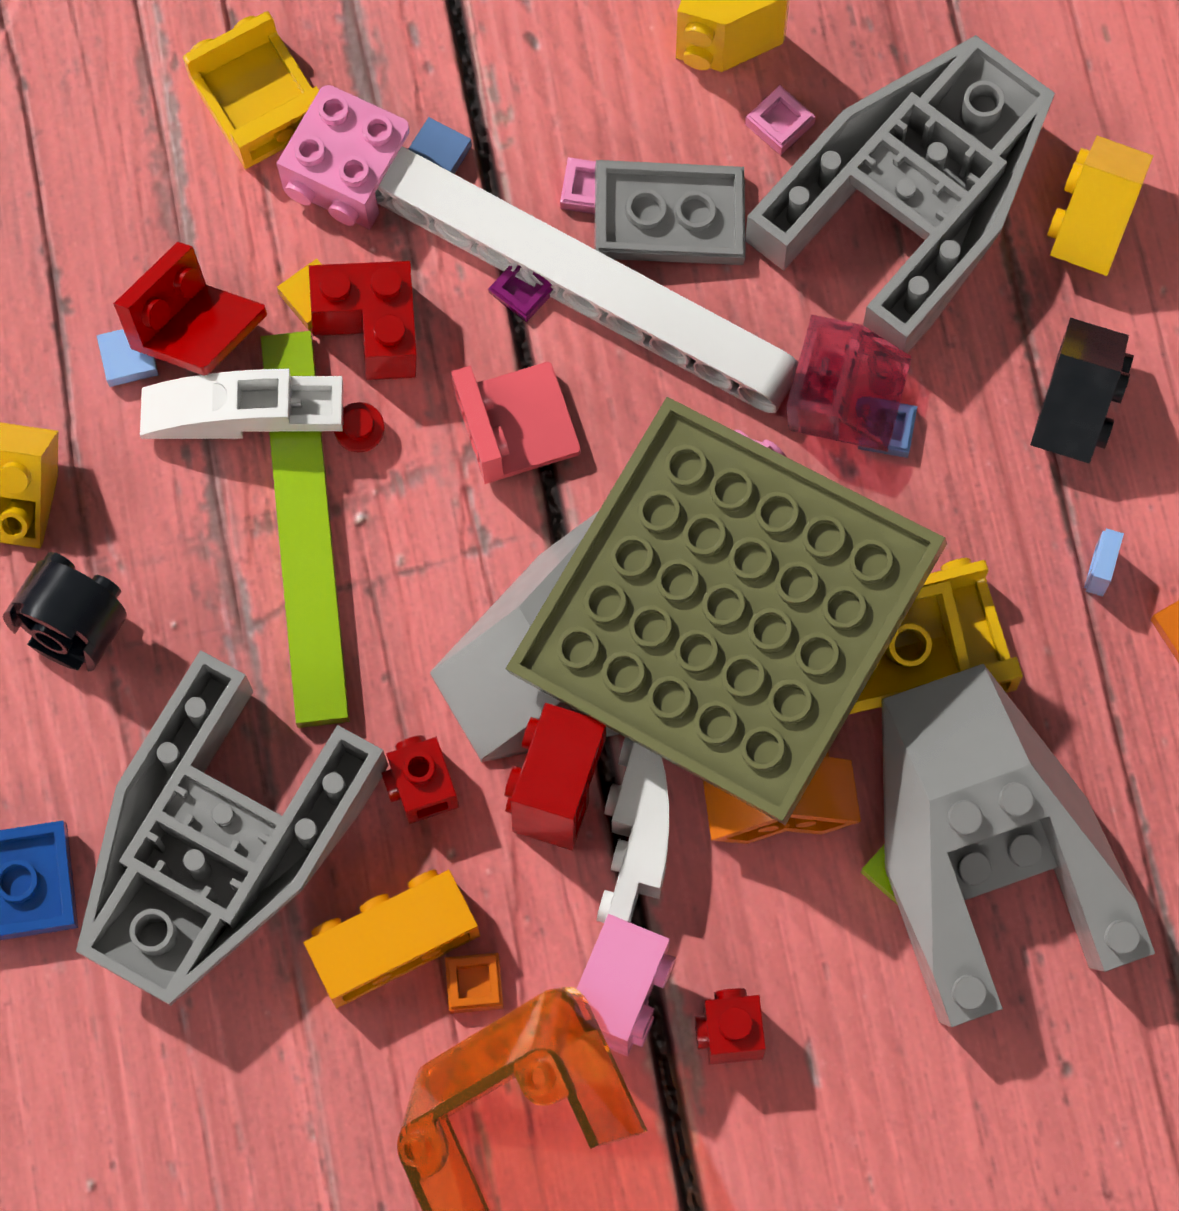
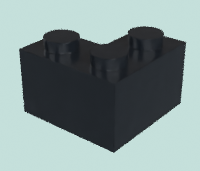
(1084, 381)

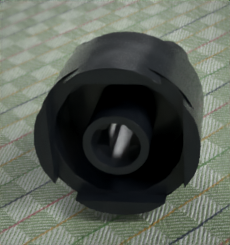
(66, 612)

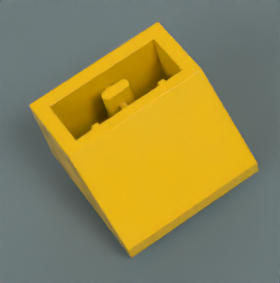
(26, 482)

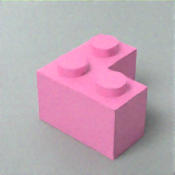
(621, 978)

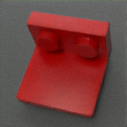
(182, 318)

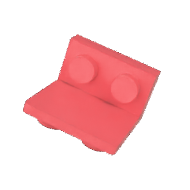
(515, 420)

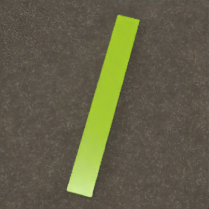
(306, 552)

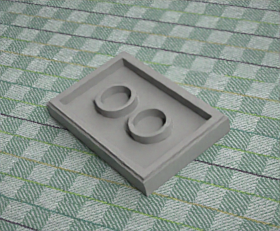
(670, 212)

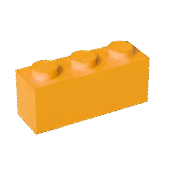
(391, 936)

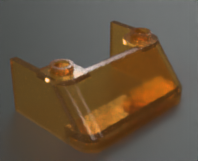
(552, 1053)

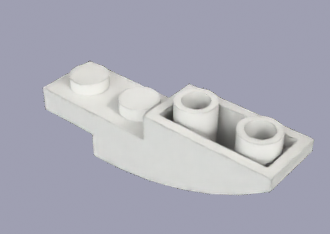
(241, 402)
(641, 814)

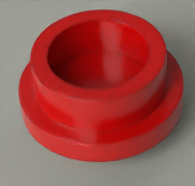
(361, 427)

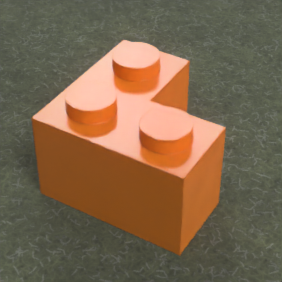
(824, 807)

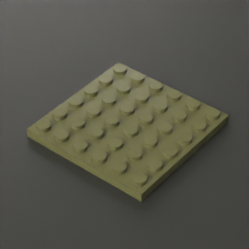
(727, 608)

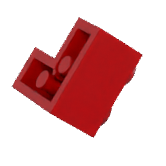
(372, 302)
(553, 785)

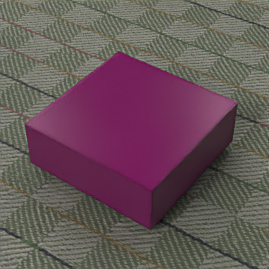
(519, 295)

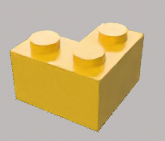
(1104, 194)

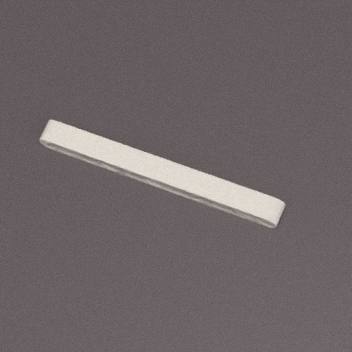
(588, 281)

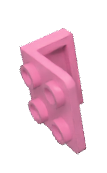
(341, 155)

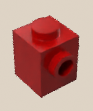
(420, 778)
(731, 1027)

